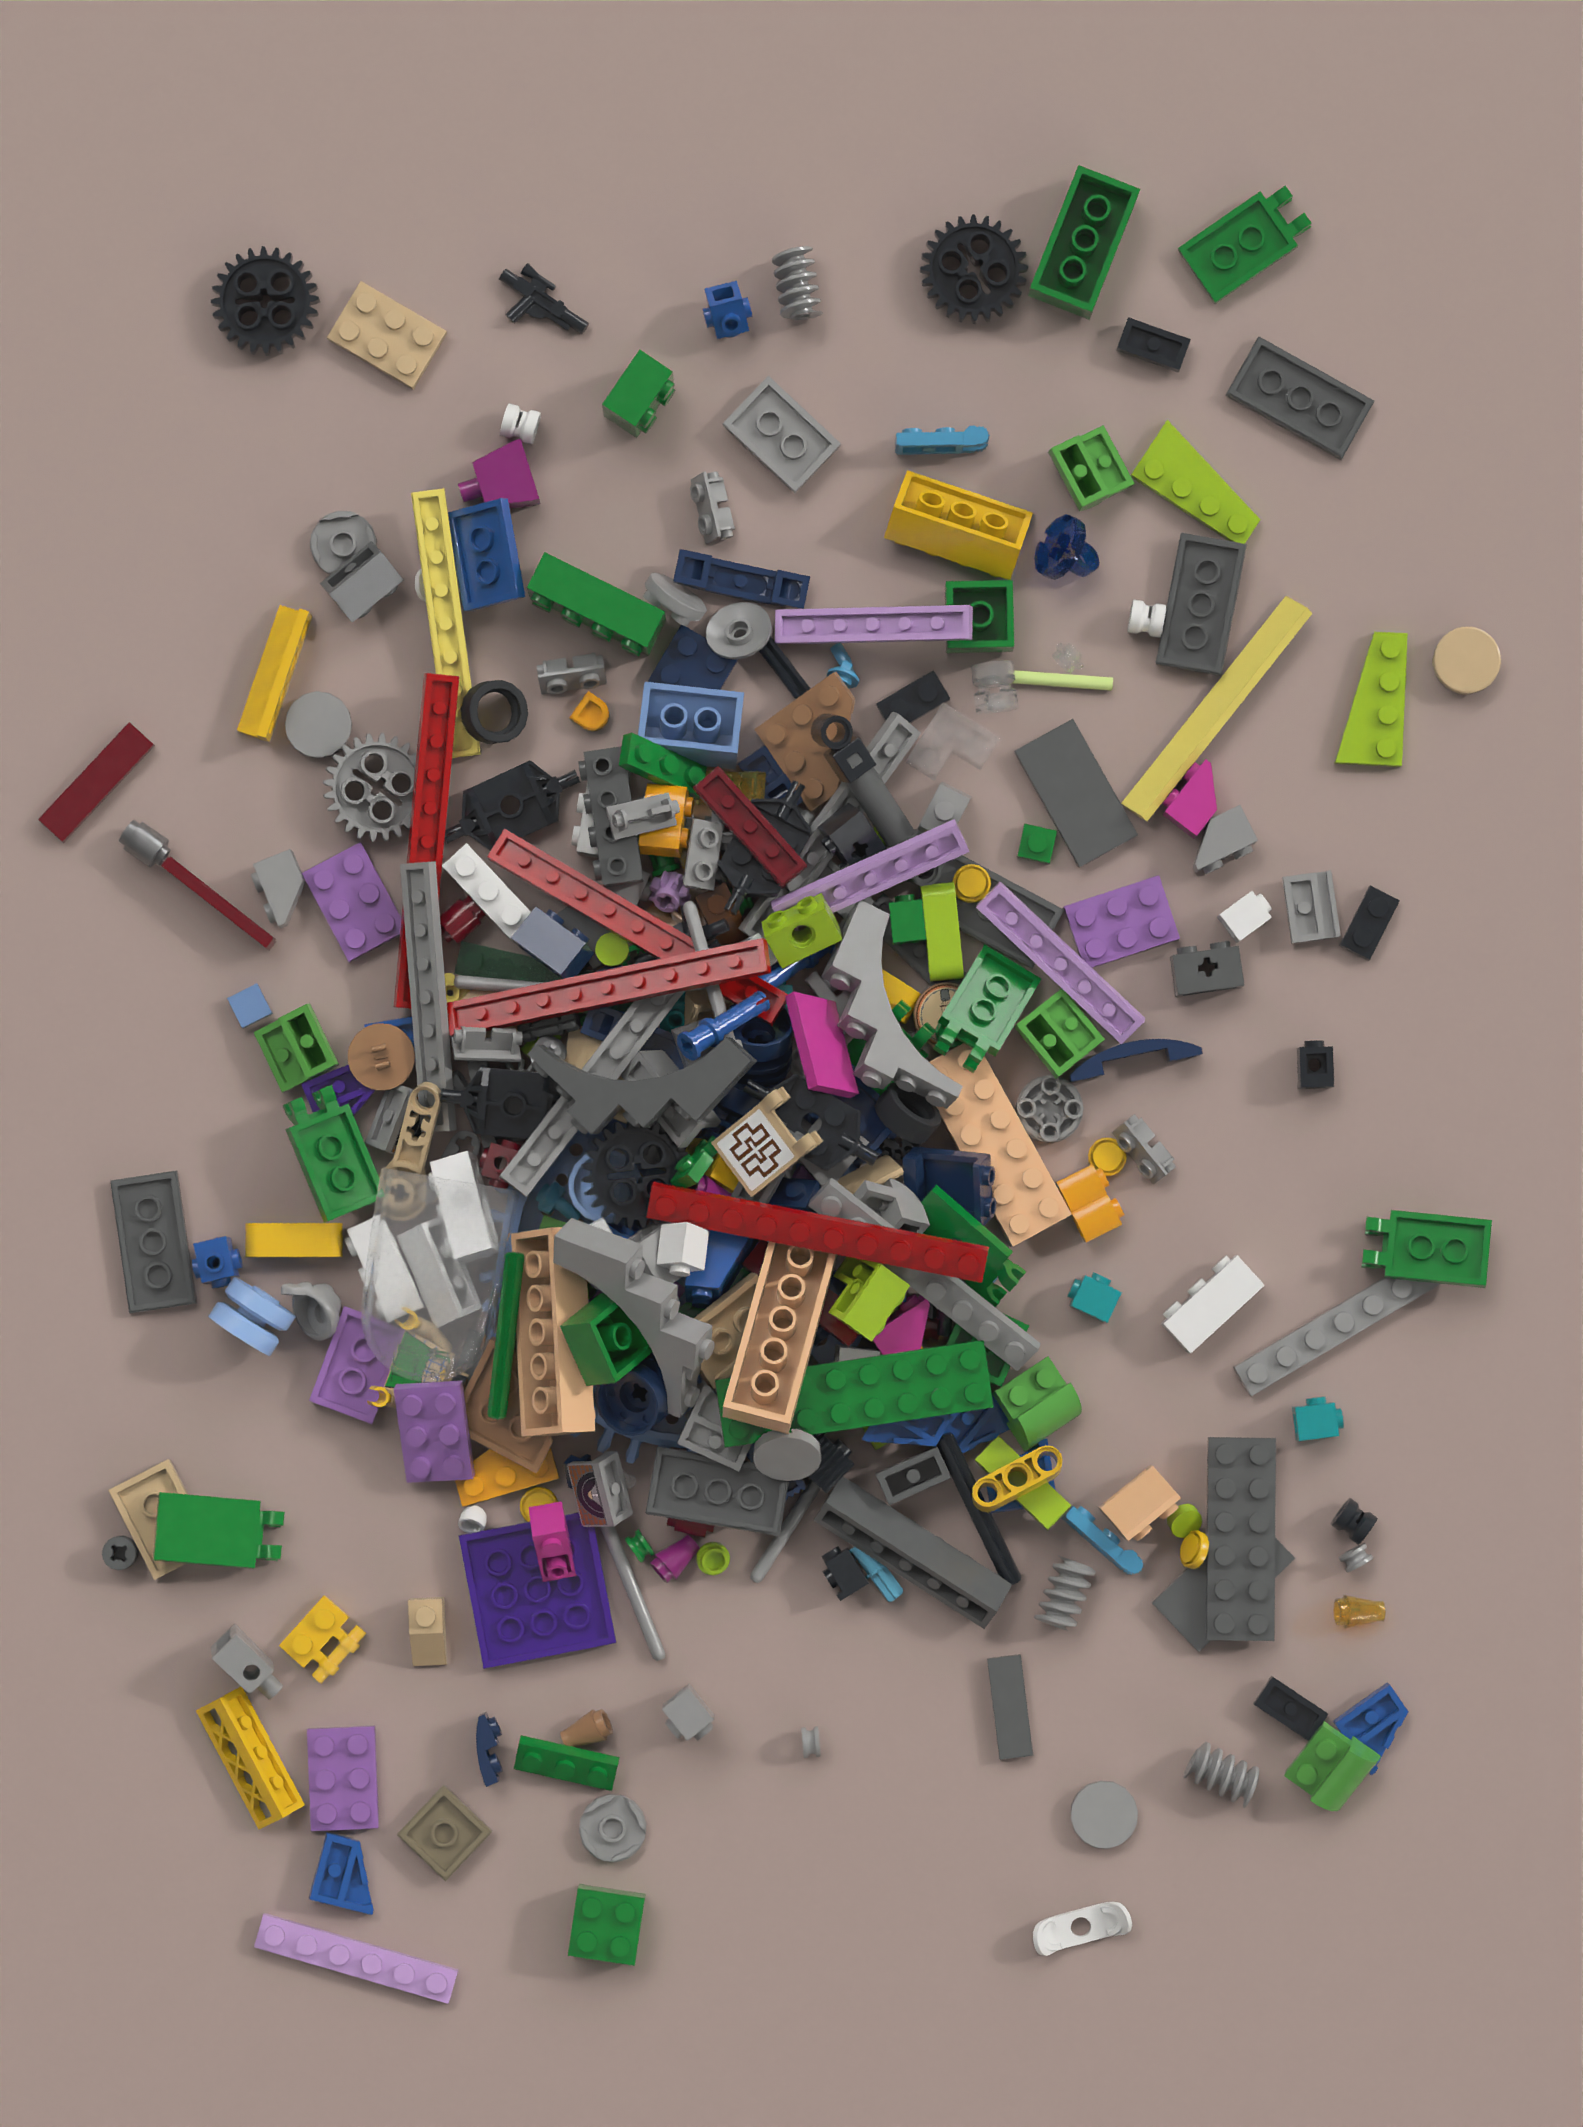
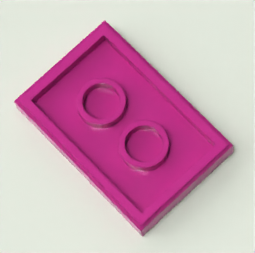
(821, 1045)

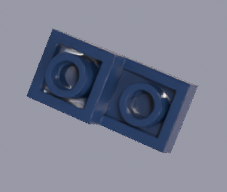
(486, 1738)

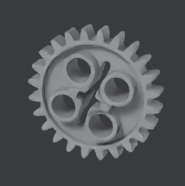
(359, 812)

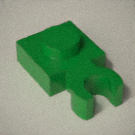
(692, 1168)

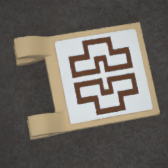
(761, 1145)

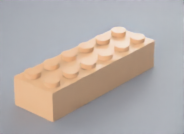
(987, 1123)
(778, 1336)
(550, 1383)

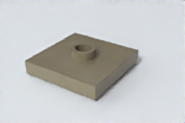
(444, 1832)

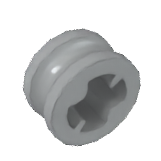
(1355, 1557)
(811, 1742)

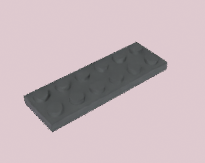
(1241, 1539)

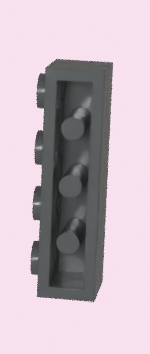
(608, 786)

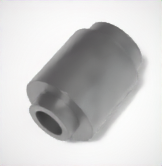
(145, 843)

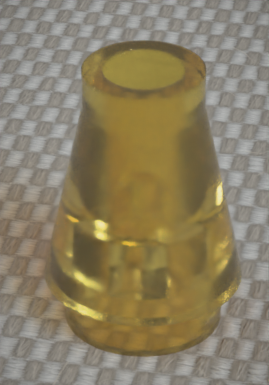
(1357, 1611)

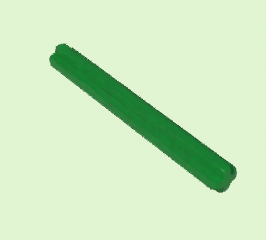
(505, 1335)

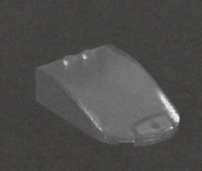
(434, 1272)

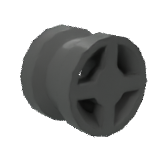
(124, 1549)

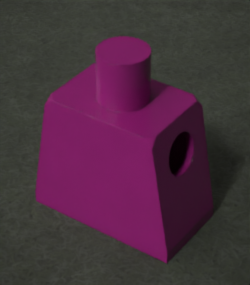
(502, 475)

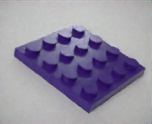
(521, 1614)

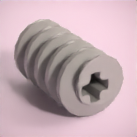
(795, 284)
(1065, 1593)
(1223, 1773)

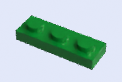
(659, 763)
(566, 1763)

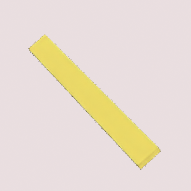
(443, 603)
(1216, 708)

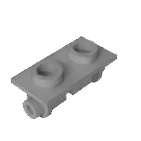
(706, 492)
(557, 678)
(642, 815)
(702, 854)
(471, 1045)
(1151, 1162)

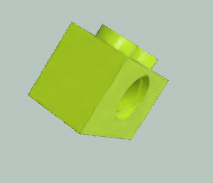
(795, 945)

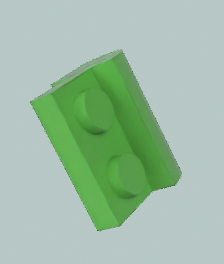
(1091, 468)
(1059, 1033)
(296, 1048)
(1037, 1403)
(1331, 1767)

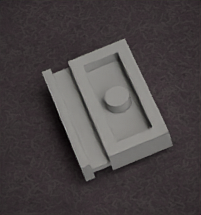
(1311, 907)

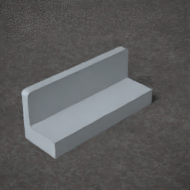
(657, 1064)

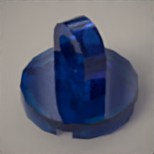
(1063, 550)

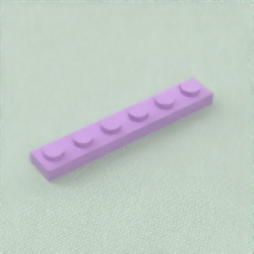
(873, 624)
(882, 869)
(1060, 963)
(356, 1958)

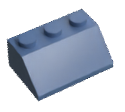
(693, 722)

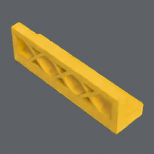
(274, 672)
(254, 1755)

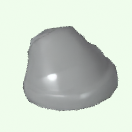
(314, 1308)

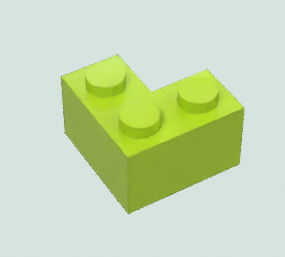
(868, 1296)

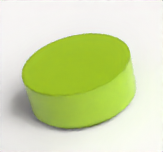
(612, 950)
(1184, 1520)

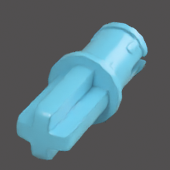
(879, 1575)

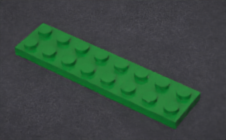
(879, 1391)

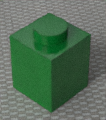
(907, 920)

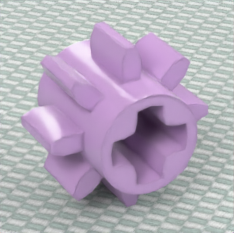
(669, 892)

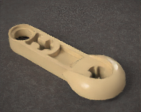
(412, 1150)

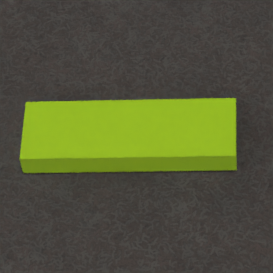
(1041, 1503)

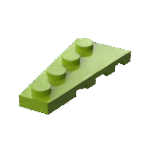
(1188, 482)
(1377, 711)

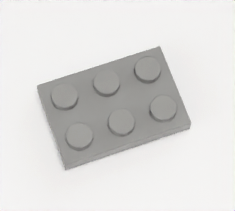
(781, 434)

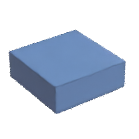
(250, 1006)

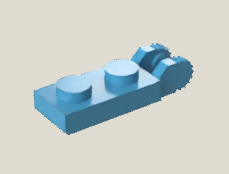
(941, 441)
(1103, 1541)

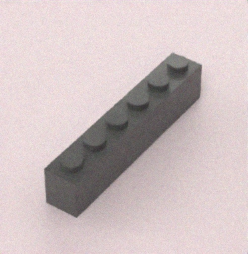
(913, 1552)

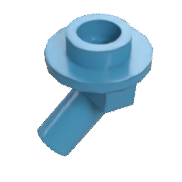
(845, 666)
(551, 1198)

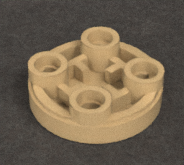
(1466, 660)

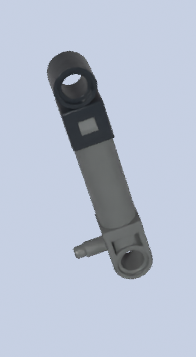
(856, 768)

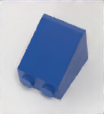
(722, 1266)

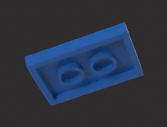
(486, 555)

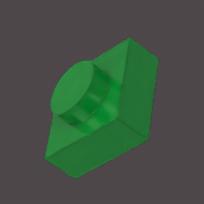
(1036, 843)

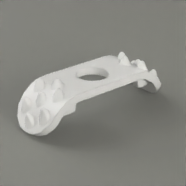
(1104, 1918)

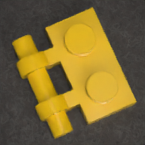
(315, 1631)

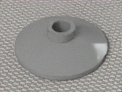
(735, 621)

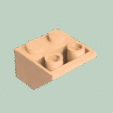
(1140, 1504)

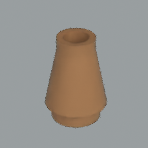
(587, 1730)

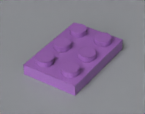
(354, 901)
(1121, 922)
(350, 1371)
(434, 1431)
(343, 1778)

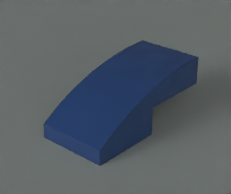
(776, 781)

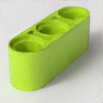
(942, 932)

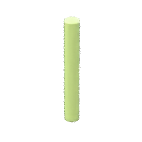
(1063, 680)

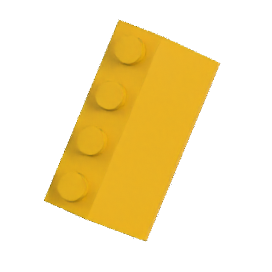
(958, 525)

